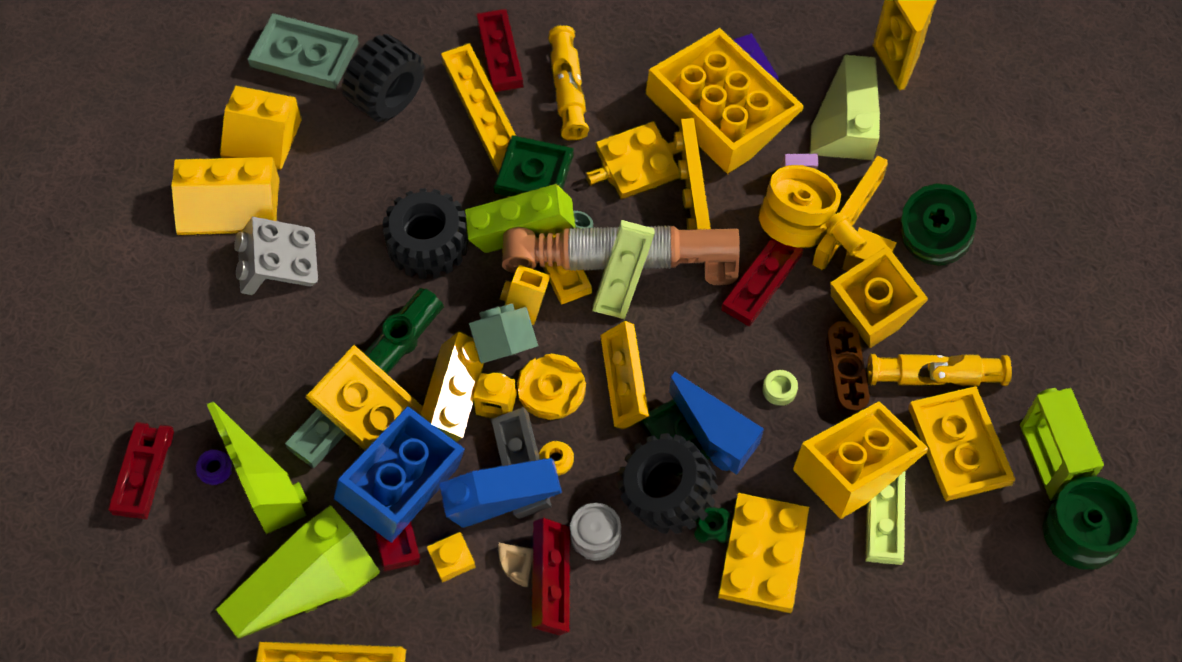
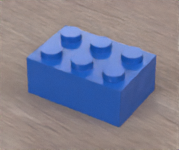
(398, 474)

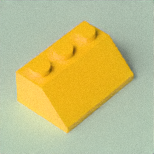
(901, 36)
(223, 194)

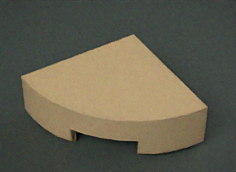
(516, 562)

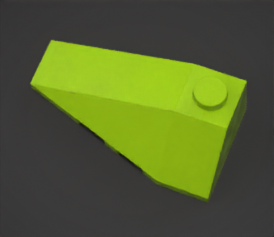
(263, 480)
(308, 570)

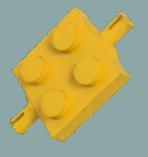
(635, 161)

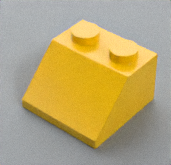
(259, 125)
(877, 296)

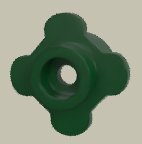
(719, 517)

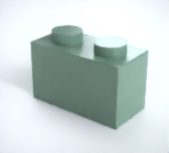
(502, 332)

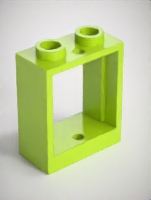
(1060, 440)

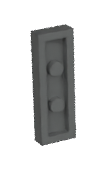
(518, 445)

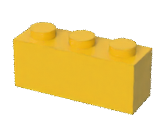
(453, 386)

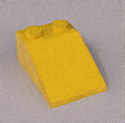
(857, 458)

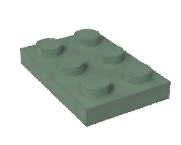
(303, 51)

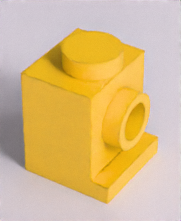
(496, 390)

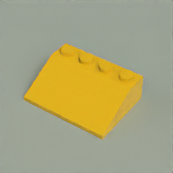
(727, 94)

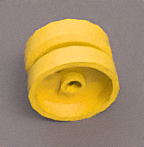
(799, 206)

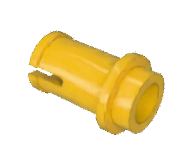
(845, 233)

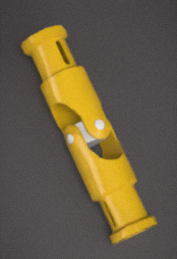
(568, 83)
(958, 369)

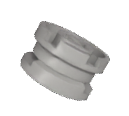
(595, 531)

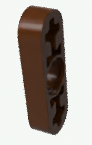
(854, 356)

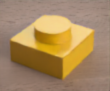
(451, 557)

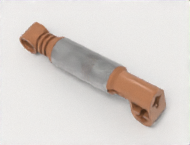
(592, 247)

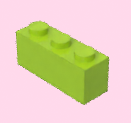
(539, 210)

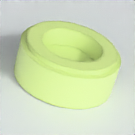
(780, 387)

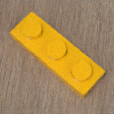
(624, 375)

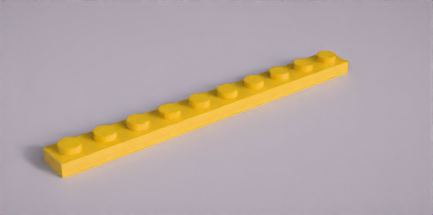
(495, 136)

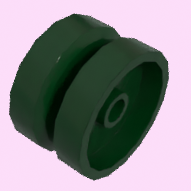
(938, 205)
(1090, 522)

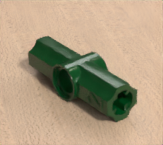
(413, 320)

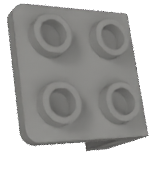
(275, 253)

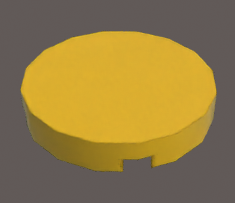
(551, 398)

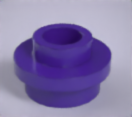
(209, 459)

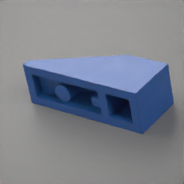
(720, 430)
(498, 490)

